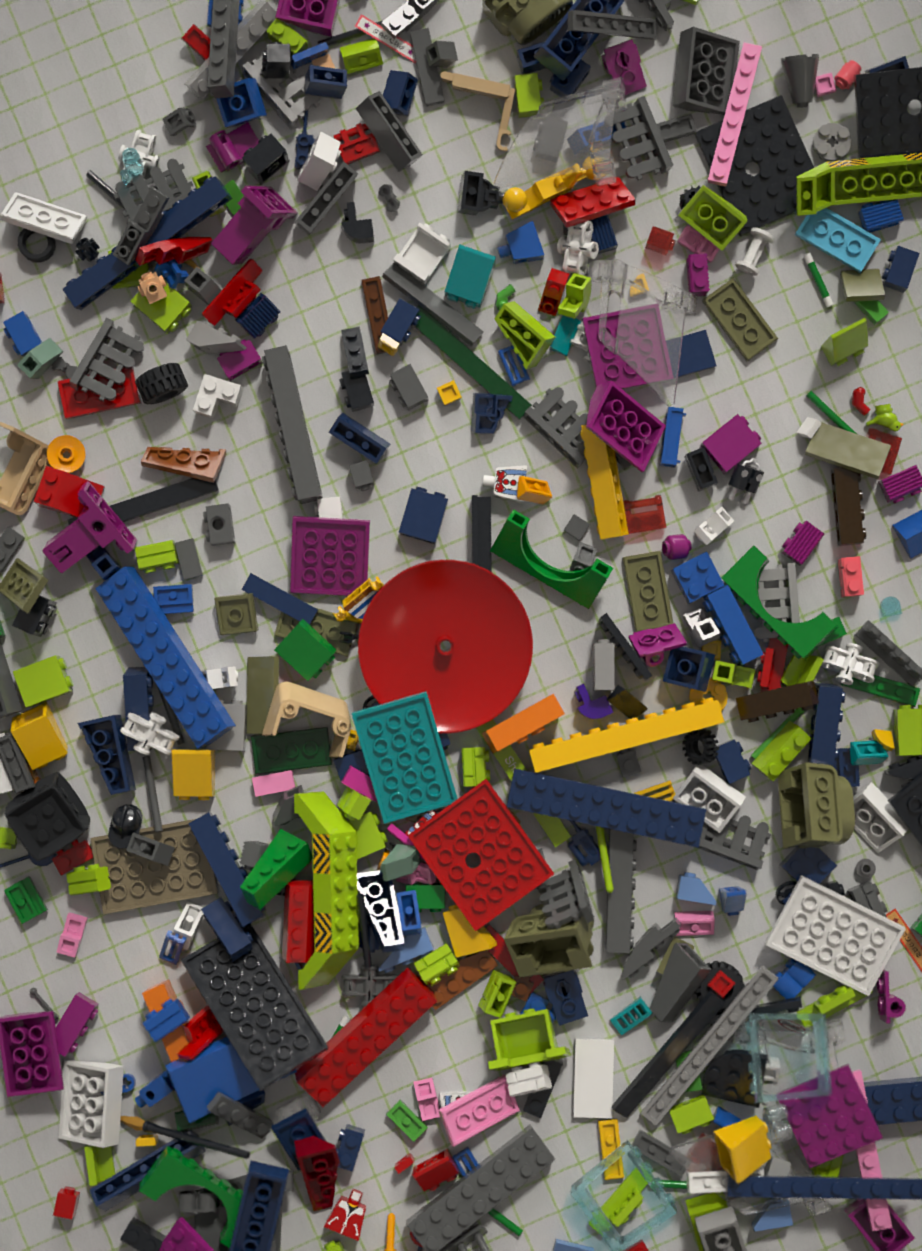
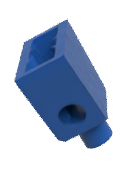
(522, 245)
(155, 1090)

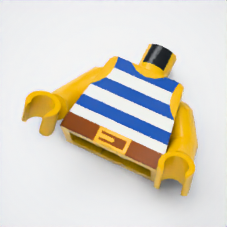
(358, 601)

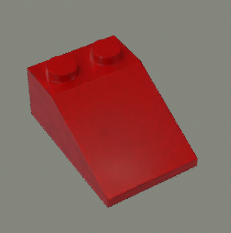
(60, 491)

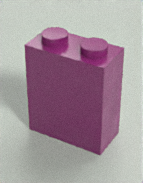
(731, 443)

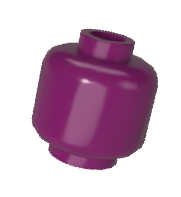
(676, 546)

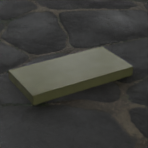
(740, 319)
(848, 450)
(22, 585)
(647, 591)
(325, 625)
(261, 685)

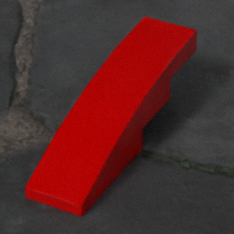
(178, 248)

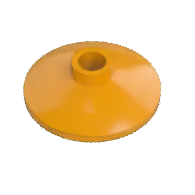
(66, 444)

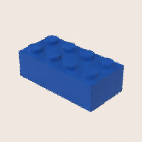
(732, 625)

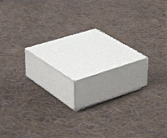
(809, 427)

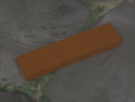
(376, 307)

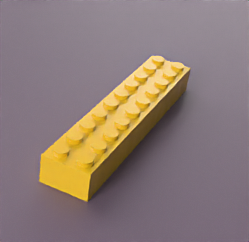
(625, 736)

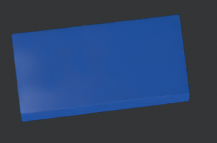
(910, 533)

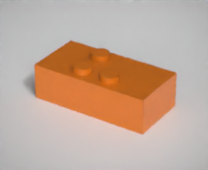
(523, 723)
(154, 998)

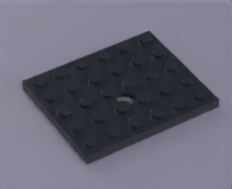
(882, 112)
(775, 145)

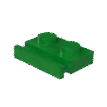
(25, 899)

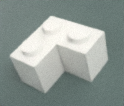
(320, 161)
(215, 390)

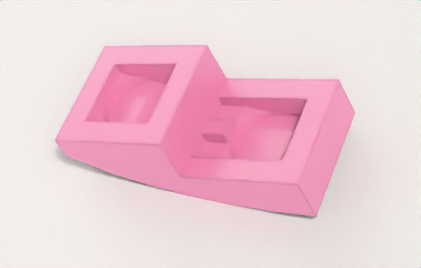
(697, 243)
(273, 783)
(422, 874)
(72, 935)
(427, 1099)

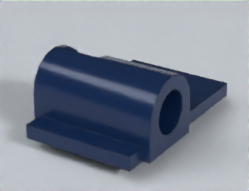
(566, 997)

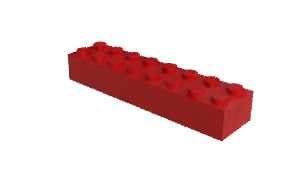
(366, 1037)

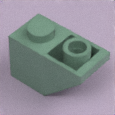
(40, 359)
(400, 862)

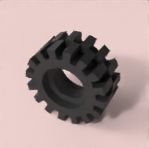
(709, 746)

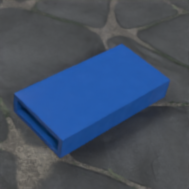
(212, 1071)

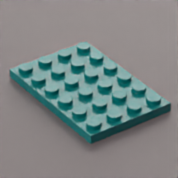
(404, 757)

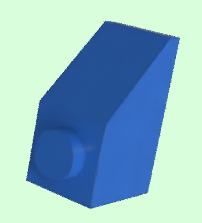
(409, 913)

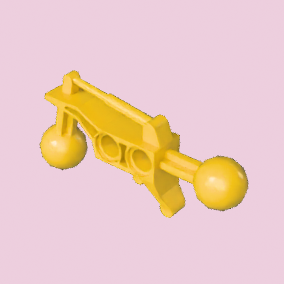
(521, 202)

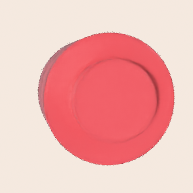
(845, 77)

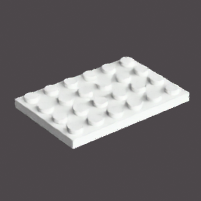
(835, 935)

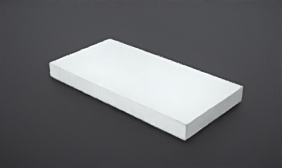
(43, 218)
(593, 1078)

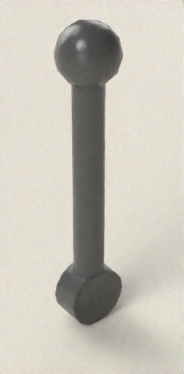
(33, 991)

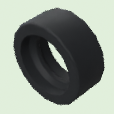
(36, 258)

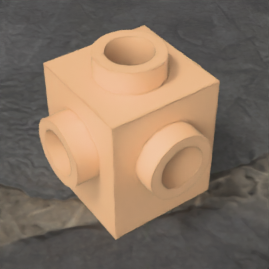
(152, 293)

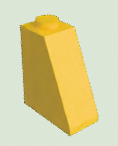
(463, 936)

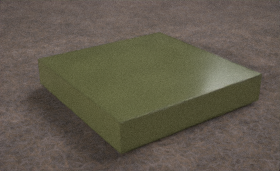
(863, 285)
(236, 614)

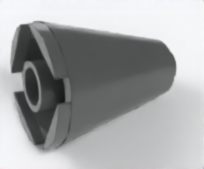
(801, 77)

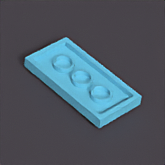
(838, 238)

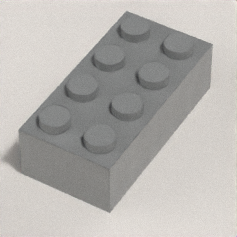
(720, 1231)

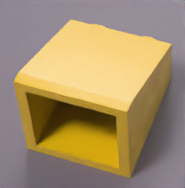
(39, 736)
(193, 773)
(743, 1147)

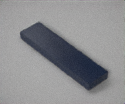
(279, 599)

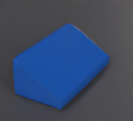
(724, 1118)

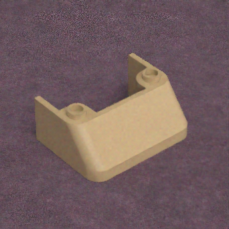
(23, 470)
(290, 697)

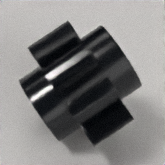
(87, 249)

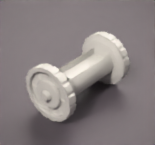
(753, 254)

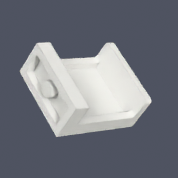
(423, 253)

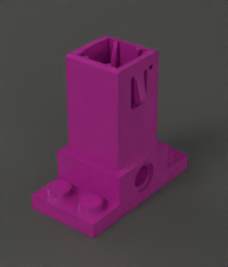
(259, 213)
(86, 532)

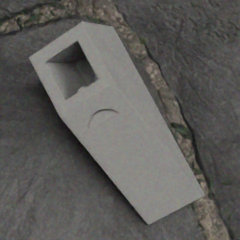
(213, 341)

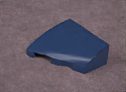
(487, 411)

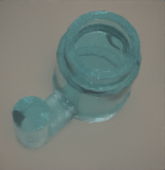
(132, 165)

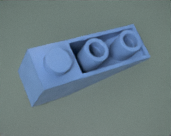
(413, 946)

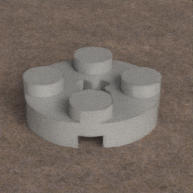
(839, 134)

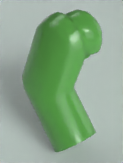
(502, 296)

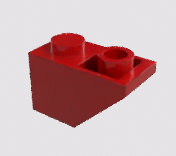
(553, 291)

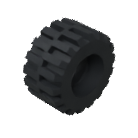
(161, 383)
(728, 970)

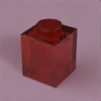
(660, 241)

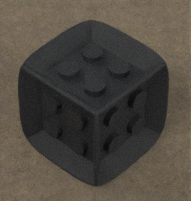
(47, 816)

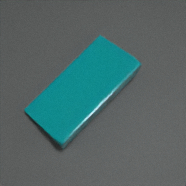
(565, 332)
(867, 753)

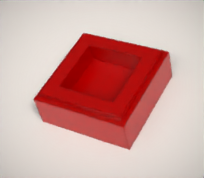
(721, 983)
(405, 1162)

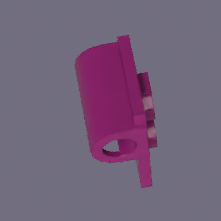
(625, 62)
(229, 148)
(656, 641)
(885, 1000)

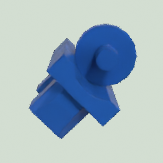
(172, 272)

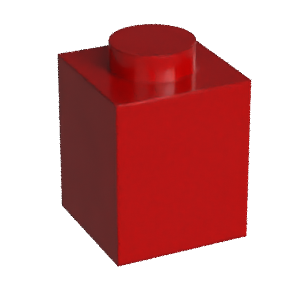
(66, 1203)

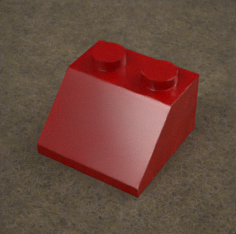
(435, 1171)

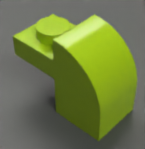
(577, 296)
(733, 674)

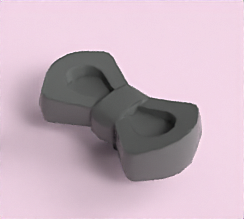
(387, 192)
(61, 365)

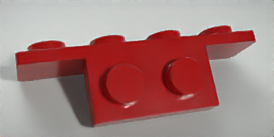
(235, 294)
(773, 665)
(200, 1033)

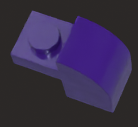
(592, 709)

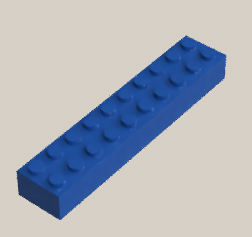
(165, 657)

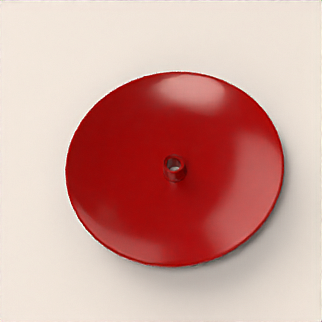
(451, 604)

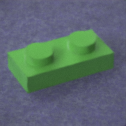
(406, 1120)

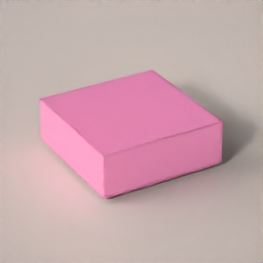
(825, 85)

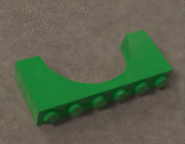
(744, 581)
(579, 585)
(176, 1170)

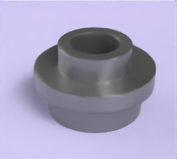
(859, 868)

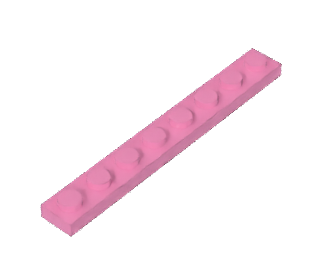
(734, 114)
(870, 1167)

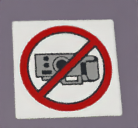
(791, 1025)

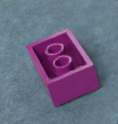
(881, 1240)

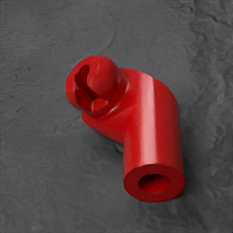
(858, 401)

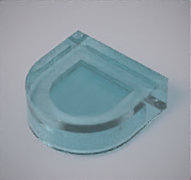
(890, 606)

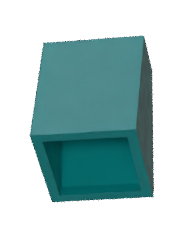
(469, 276)

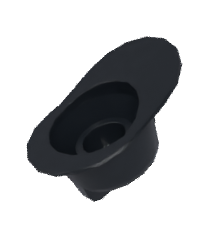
(123, 824)

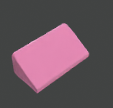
(696, 923)

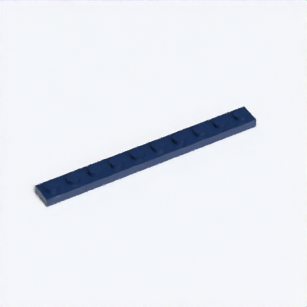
(826, 1187)

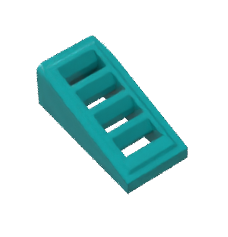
(647, 1012)

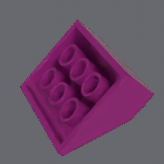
(310, 15)
(624, 424)
(30, 1053)

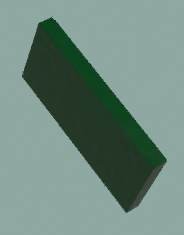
(291, 750)

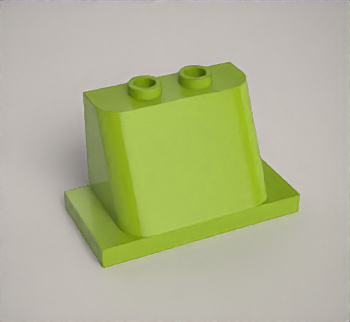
(525, 1040)

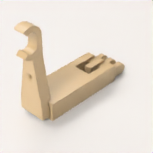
(489, 89)

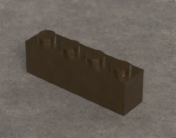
(848, 507)
(777, 700)

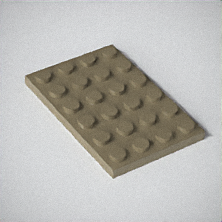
(143, 882)

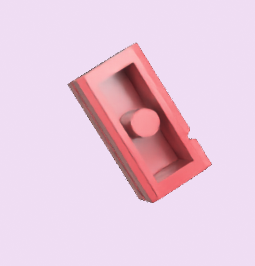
(850, 576)

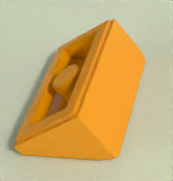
(533, 490)

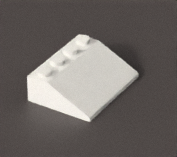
(84, 1111)

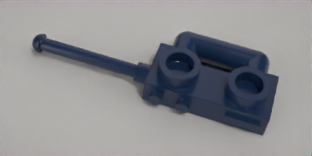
(304, 142)
(586, 840)

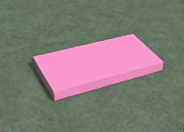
(478, 1110)

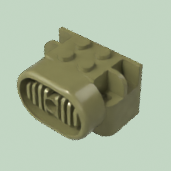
(525, 18)
(815, 806)
(546, 950)

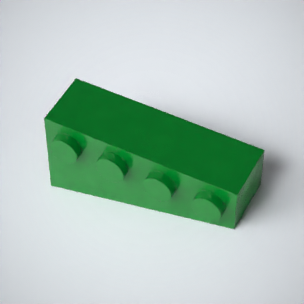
(275, 868)

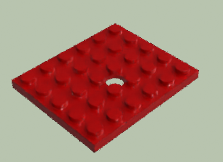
(508, 857)

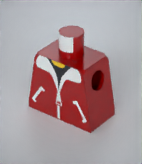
(347, 1215)

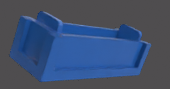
(671, 437)

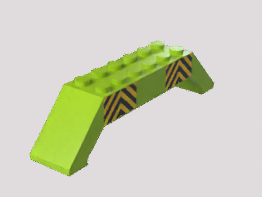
(859, 182)
(332, 886)

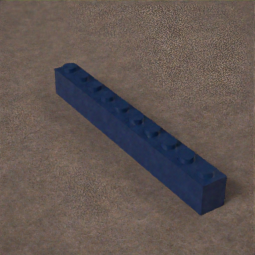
(174, 224)

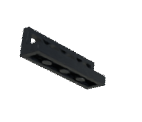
(481, 532)

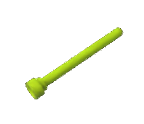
(604, 859)

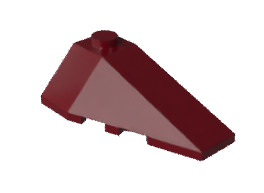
(319, 1170)

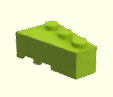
(525, 333)

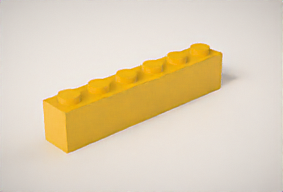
(604, 486)

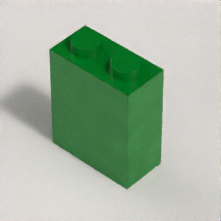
(306, 650)

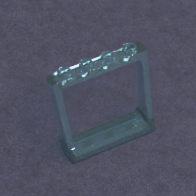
(821, 1051)
(597, 1216)

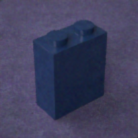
(423, 515)

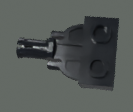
(477, 194)

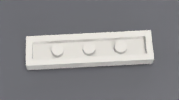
(711, 1181)

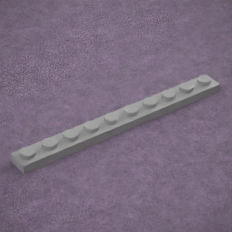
(709, 1045)

